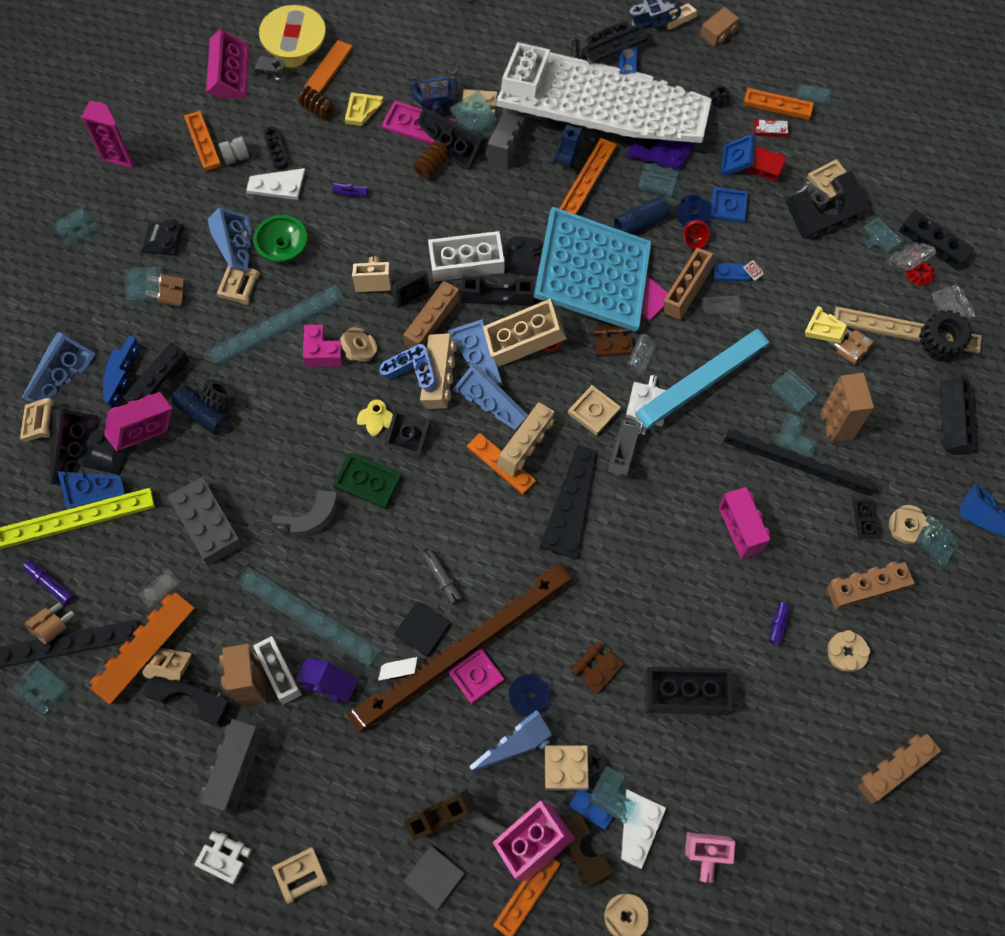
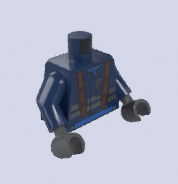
(434, 92)

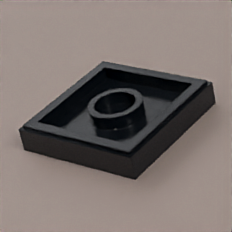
(422, 629)

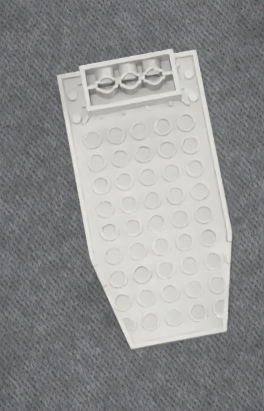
(600, 97)

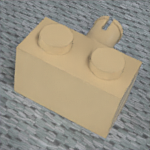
(372, 276)

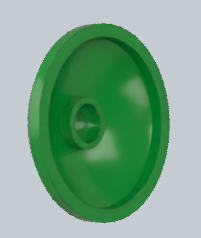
(280, 230)

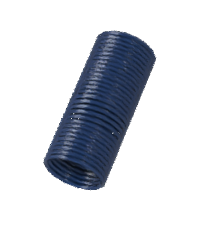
(651, 211)
(200, 412)

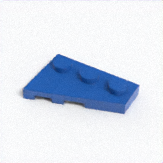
(85, 489)

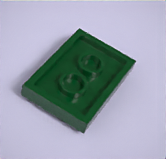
(367, 480)

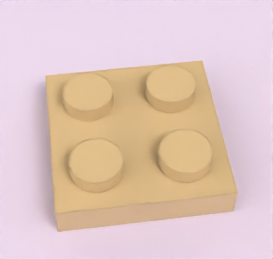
(594, 410)
(566, 768)

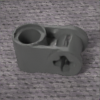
(270, 67)
(817, 196)

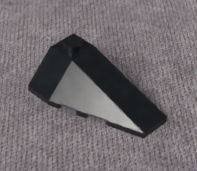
(462, 143)
(68, 440)

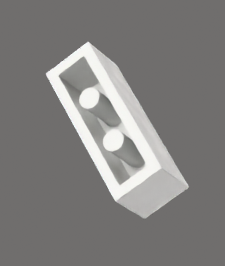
(277, 670)

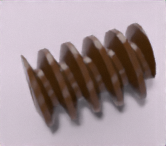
(316, 103)
(430, 160)

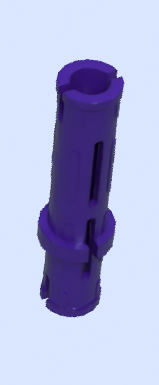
(41, 577)

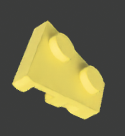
(361, 108)
(825, 327)

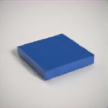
(738, 155)
(729, 205)

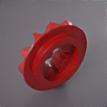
(914, 275)

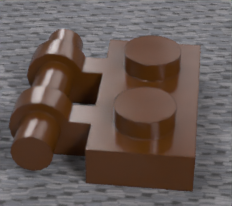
(612, 346)
(603, 670)

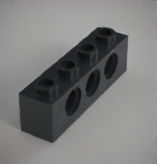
(947, 246)

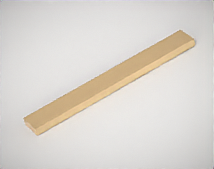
(894, 327)

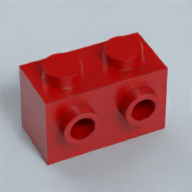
(767, 164)

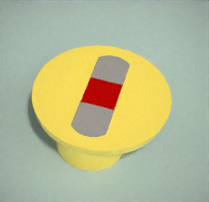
(292, 33)

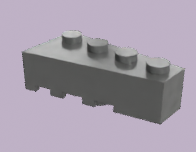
(506, 138)

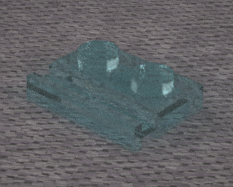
(793, 390)

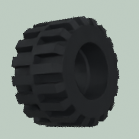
(954, 325)

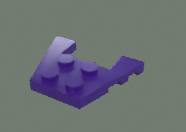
(665, 153)

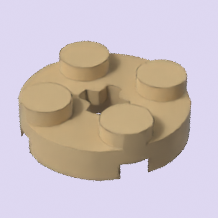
(350, 343)
(900, 517)
(859, 650)
(626, 903)

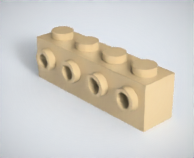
(442, 354)
(525, 439)

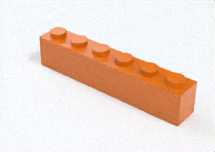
(141, 648)

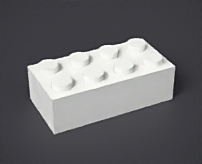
(466, 256)

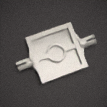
(640, 396)

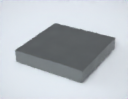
(433, 877)

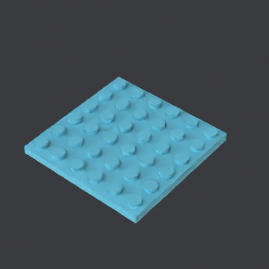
(593, 269)

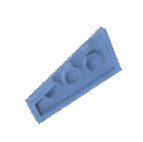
(474, 348)
(484, 391)

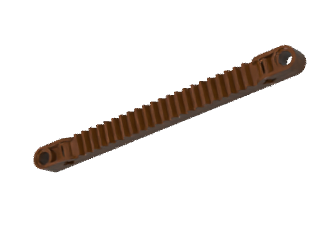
(367, 714)

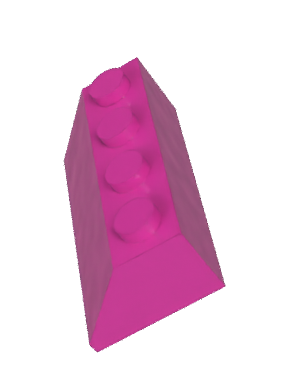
(227, 66)
(106, 134)

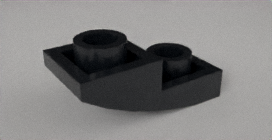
(865, 519)

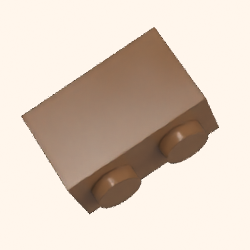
(719, 26)

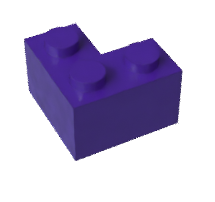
(326, 678)

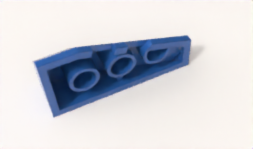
(982, 510)

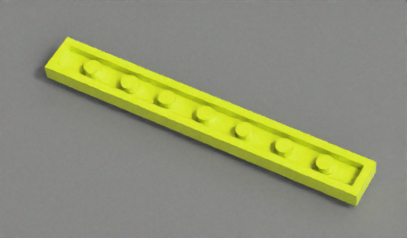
(76, 518)

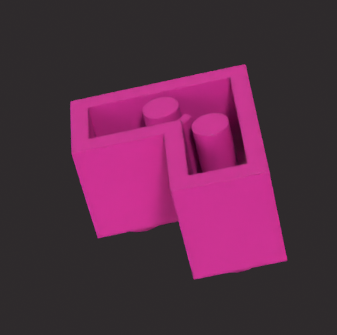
(318, 351)

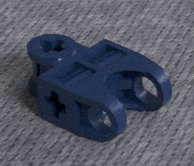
(650, 12)
(569, 146)

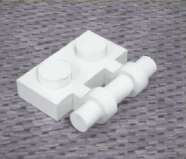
(220, 864)

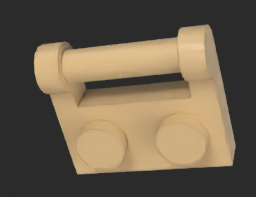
(232, 283)
(32, 420)
(173, 666)
(297, 868)

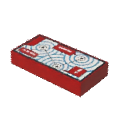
(771, 128)

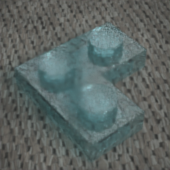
(791, 440)
(608, 799)

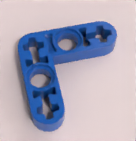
(416, 362)

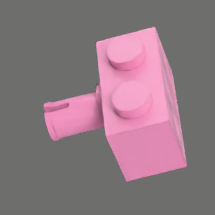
(709, 850)

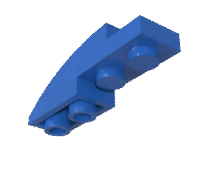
(115, 374)

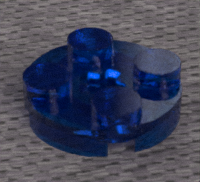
(698, 204)
(520, 687)

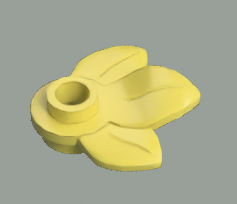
(375, 420)

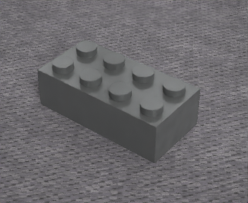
(204, 521)
(231, 767)

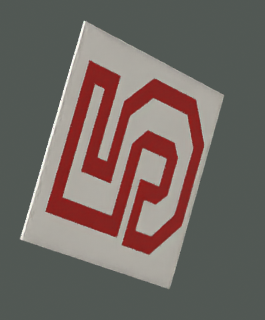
(753, 270)

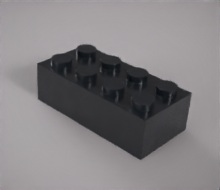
(688, 690)

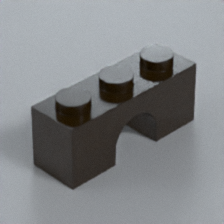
(441, 813)
(591, 869)

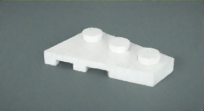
(278, 184)
(640, 829)

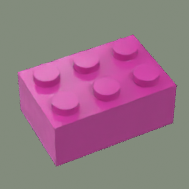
(137, 421)
(744, 522)
(533, 841)

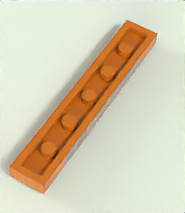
(588, 176)

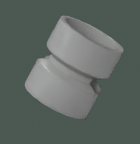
(234, 150)

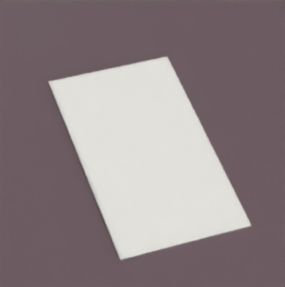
(398, 668)

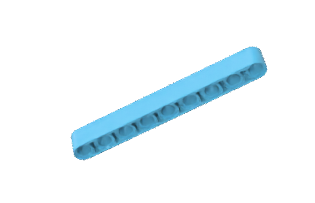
(701, 379)

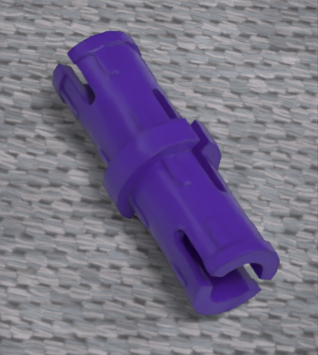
(361, 191)
(779, 623)

